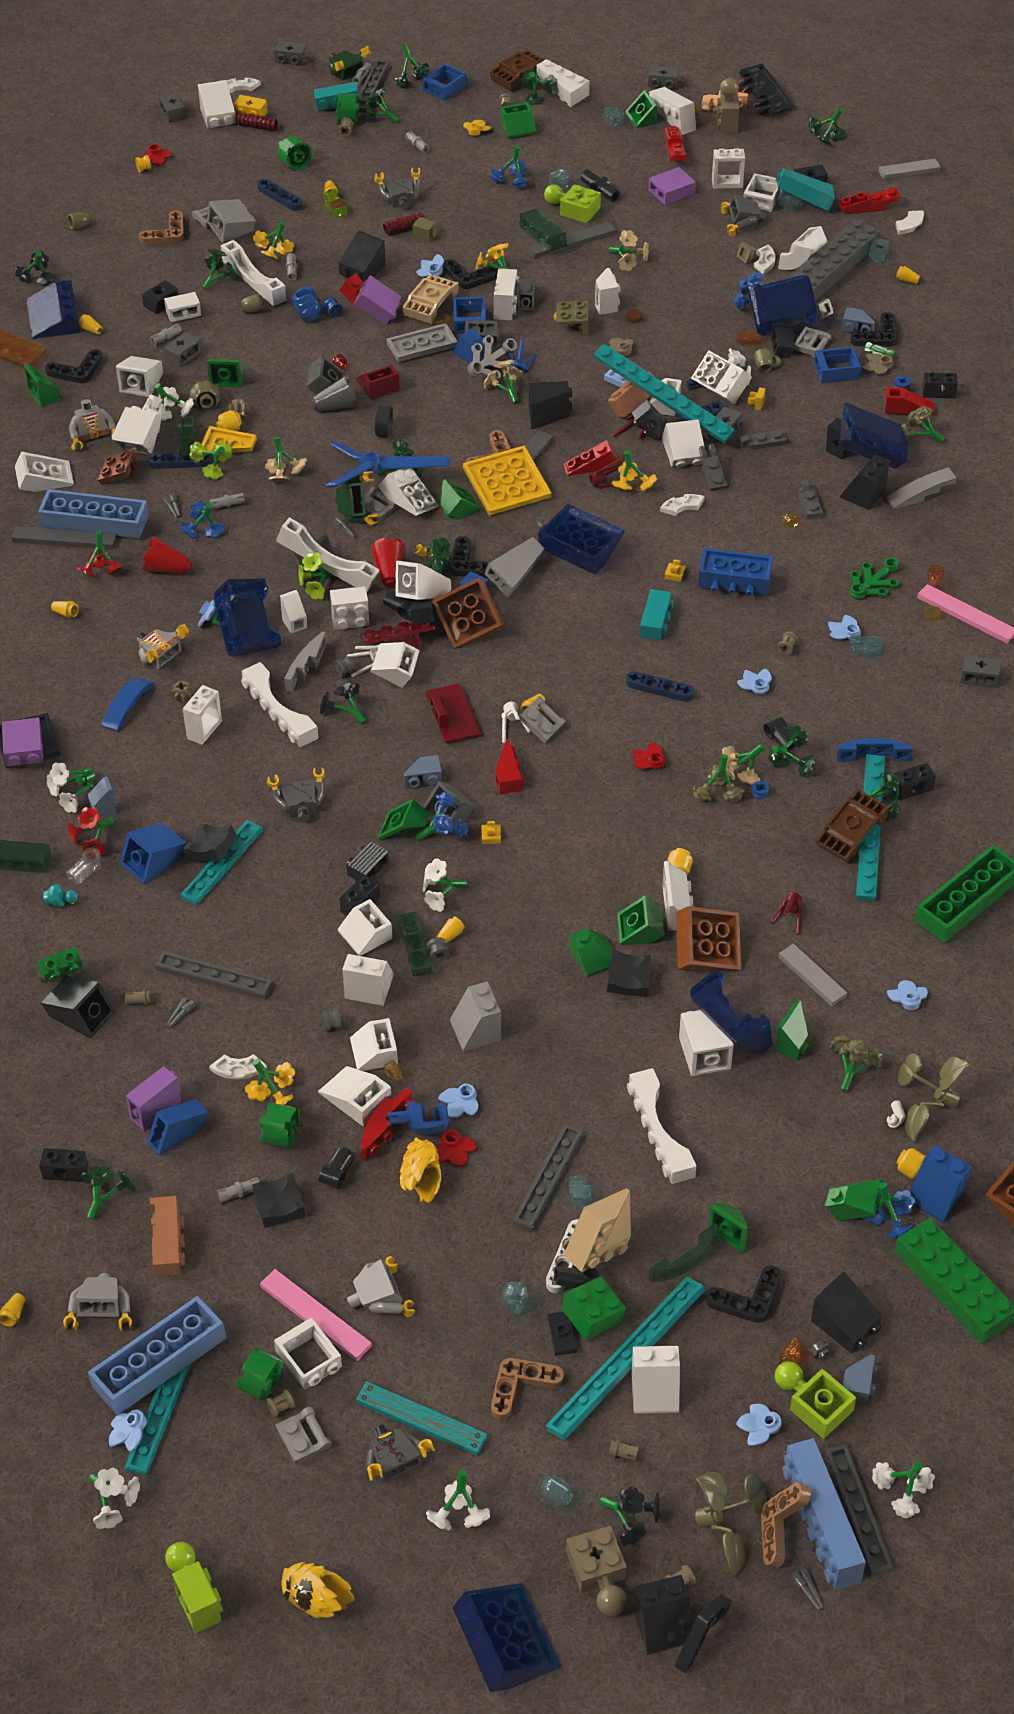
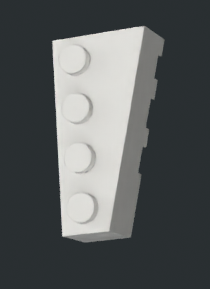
(569, 85)
(675, 109)
(506, 294)

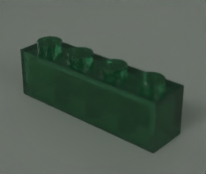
(543, 229)
(24, 856)

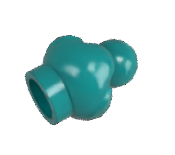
(57, 897)

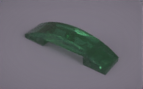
(666, 1270)

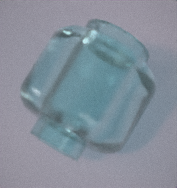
(559, 177)
(514, 1297)
(556, 1491)

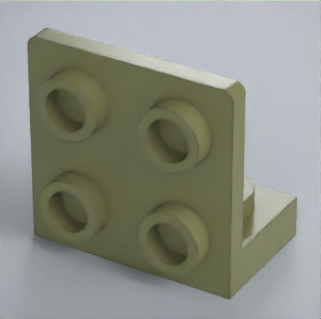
(573, 313)

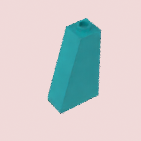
(806, 188)

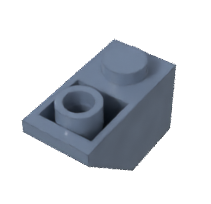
(857, 321)
(423, 772)
(102, 798)
(858, 1379)

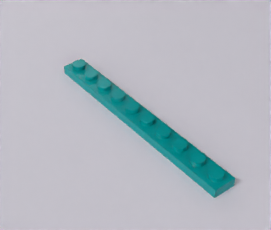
(663, 393)
(870, 844)
(621, 1361)

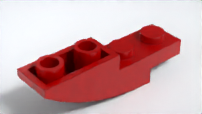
(674, 144)
(867, 203)
(378, 1128)

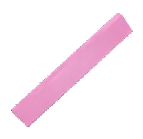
(967, 613)
(306, 1307)

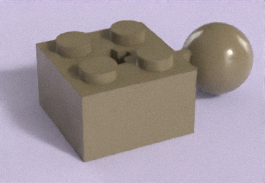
(728, 106)
(599, 1573)

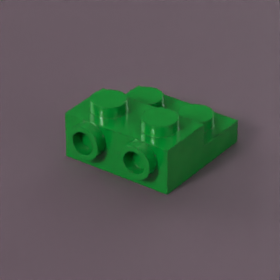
(59, 964)

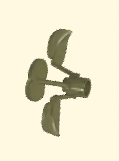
(949, 1074)
(715, 1492)

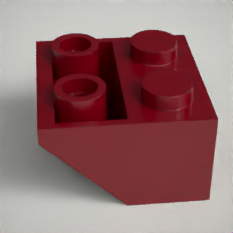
(379, 381)

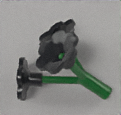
(39, 262)
(349, 691)
(631, 1503)

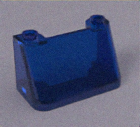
(783, 301)
(244, 616)
(747, 1032)

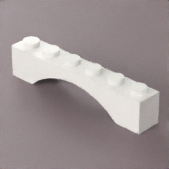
(270, 289)
(357, 573)
(297, 726)
(676, 1159)

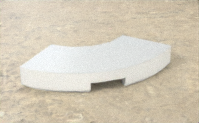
(247, 84)
(911, 222)
(796, 258)
(766, 260)
(688, 502)
(235, 1068)

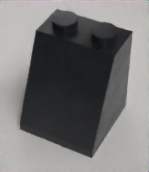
(363, 256)
(549, 402)
(868, 484)
(79, 1005)
(846, 1314)
(663, 1613)

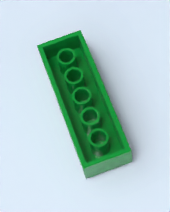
(966, 894)
(955, 1280)

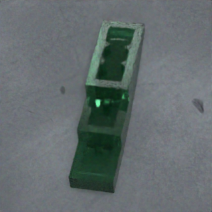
(187, 434)
(414, 944)

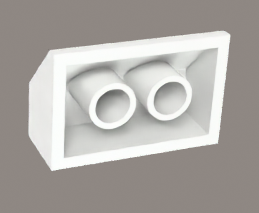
(675, 893)

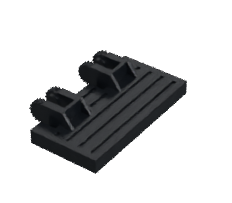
(764, 86)

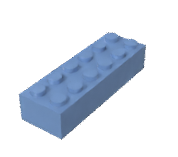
(93, 513)
(157, 1355)
(825, 1516)

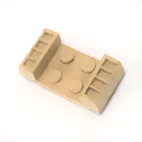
(428, 296)

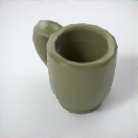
(78, 220)
(252, 304)
(764, 360)

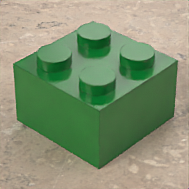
(593, 1308)

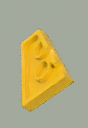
(237, 440)

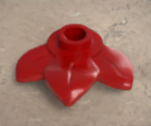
(157, 154)
(651, 758)
(455, 1151)

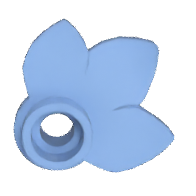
(431, 267)
(207, 612)
(845, 629)
(757, 683)
(908, 994)
(458, 1102)
(756, 1424)
(127, 1429)

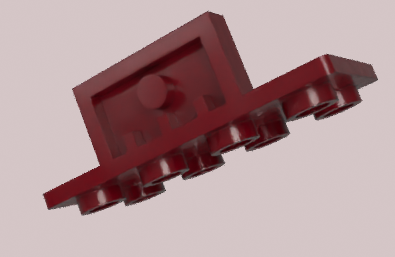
(404, 632)
(452, 713)

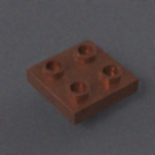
(118, 467)

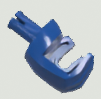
(306, 304)
(416, 1118)

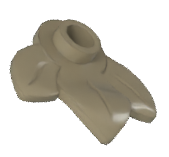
(621, 346)
(878, 363)

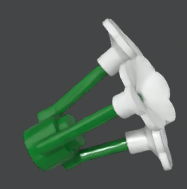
(58, 778)

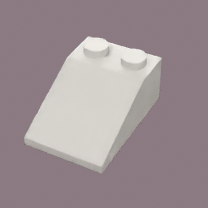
(42, 472)

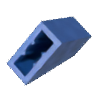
(464, 345)
(175, 1125)

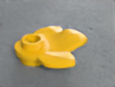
(476, 127)

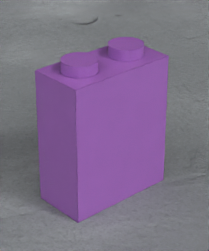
(672, 186)
(378, 300)
(22, 742)
(152, 1095)

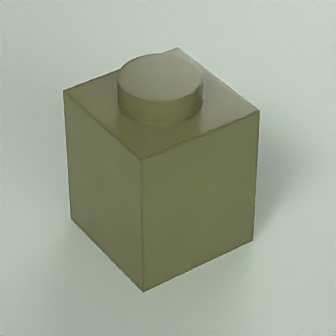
(424, 229)

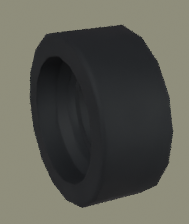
(383, 421)

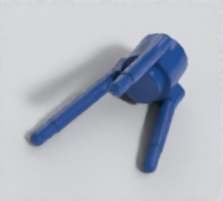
(520, 363)

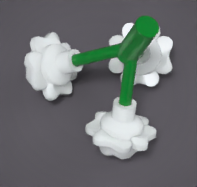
(918, 1480)

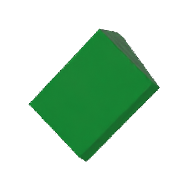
(643, 111)

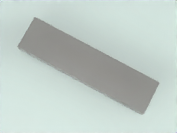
(909, 169)
(812, 975)

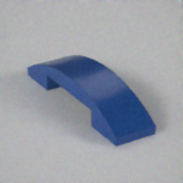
(124, 701)
(874, 746)

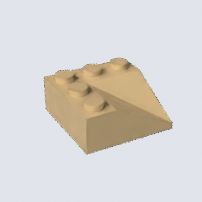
(601, 1231)

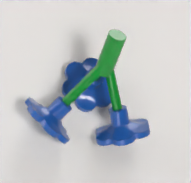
(200, 512)
(901, 1202)

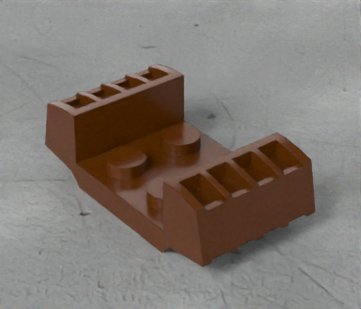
(512, 68)
(851, 825)

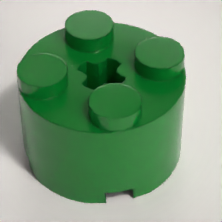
(346, 107)
(294, 153)
(279, 1125)
(259, 1374)

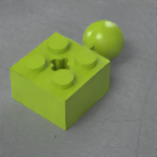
(577, 203)
(819, 1402)
(193, 1587)

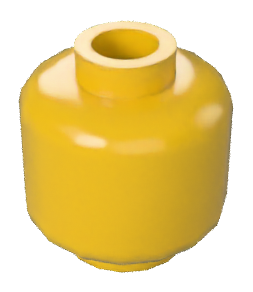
(229, 420)
(682, 859)
(910, 1162)

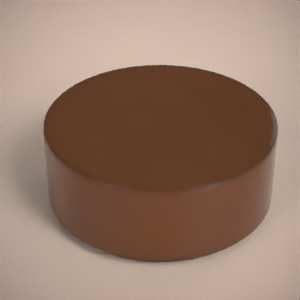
(634, 316)

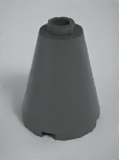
(335, 397)

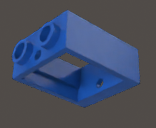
(432, 82)
(462, 305)
(835, 356)

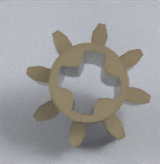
(239, 406)
(182, 692)

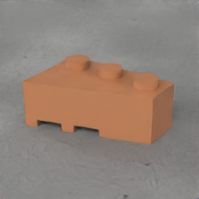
(627, 399)
(167, 1236)

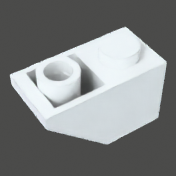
(293, 612)

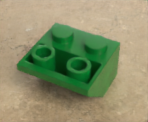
(517, 120)

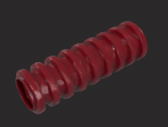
(257, 121)
(400, 224)

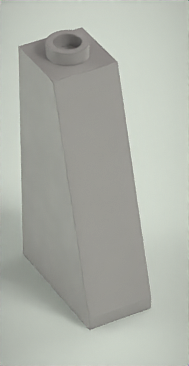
(514, 565)

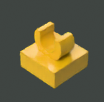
(757, 398)
(675, 571)
(491, 833)

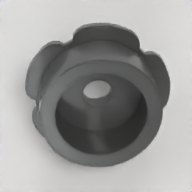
(820, 1349)

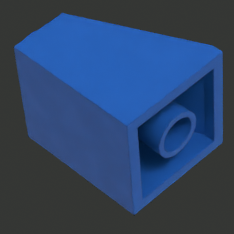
(151, 851)
(940, 1183)

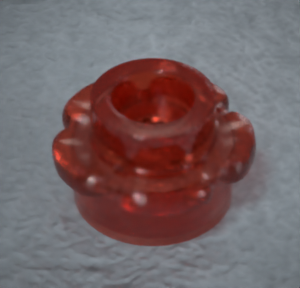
(342, 361)

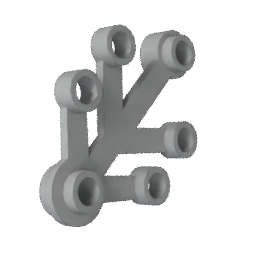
(489, 359)

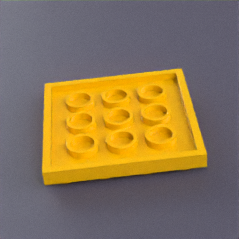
(506, 480)

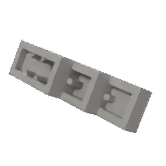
(918, 489)
(307, 658)

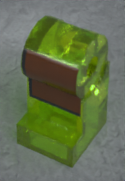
(334, 204)

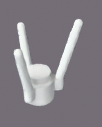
(153, 403)
(373, 650)
(512, 713)

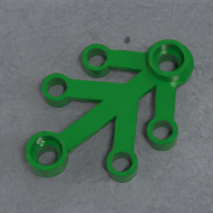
(860, 590)

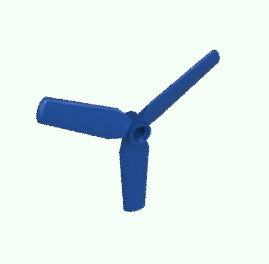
(375, 463)

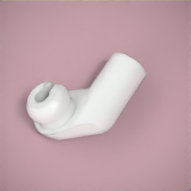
(898, 1116)

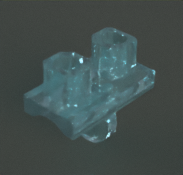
(865, 645)

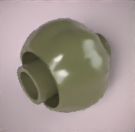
(207, 394)

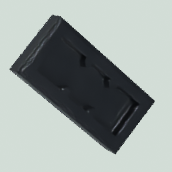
(561, 1334)

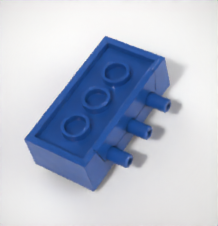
(735, 571)

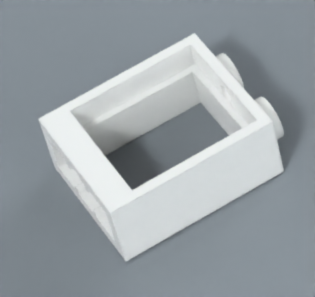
(728, 181)
(764, 201)
(201, 727)
(297, 1337)

